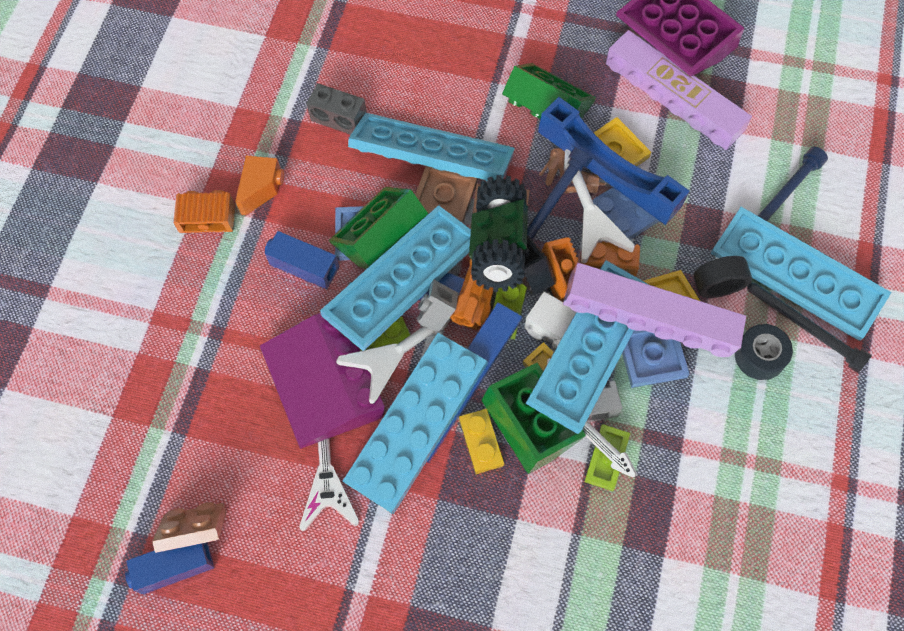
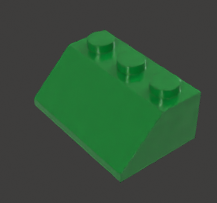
(538, 89)
(379, 225)
(529, 432)

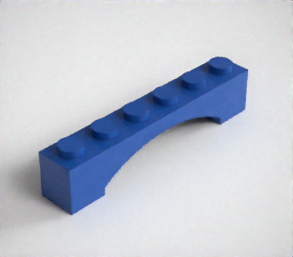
(655, 194)

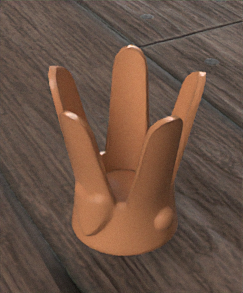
(555, 162)
(591, 181)

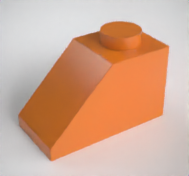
(258, 182)

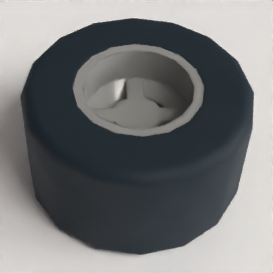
(769, 342)

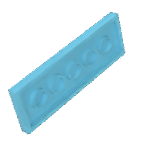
(431, 147)
(803, 274)
(398, 278)
(581, 366)
(415, 423)

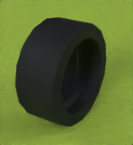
(722, 276)

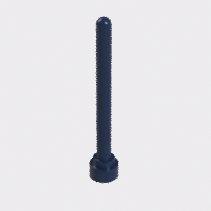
(812, 160)
(577, 161)

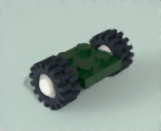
(499, 234)

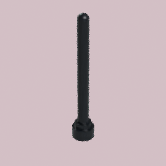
(854, 357)

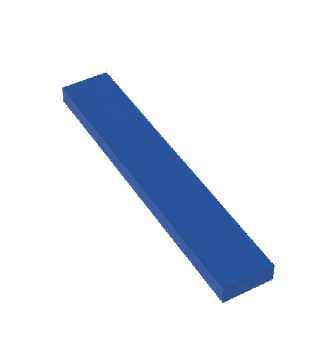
(488, 345)

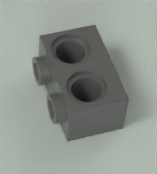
(335, 108)

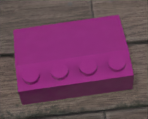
(685, 31)
(313, 388)

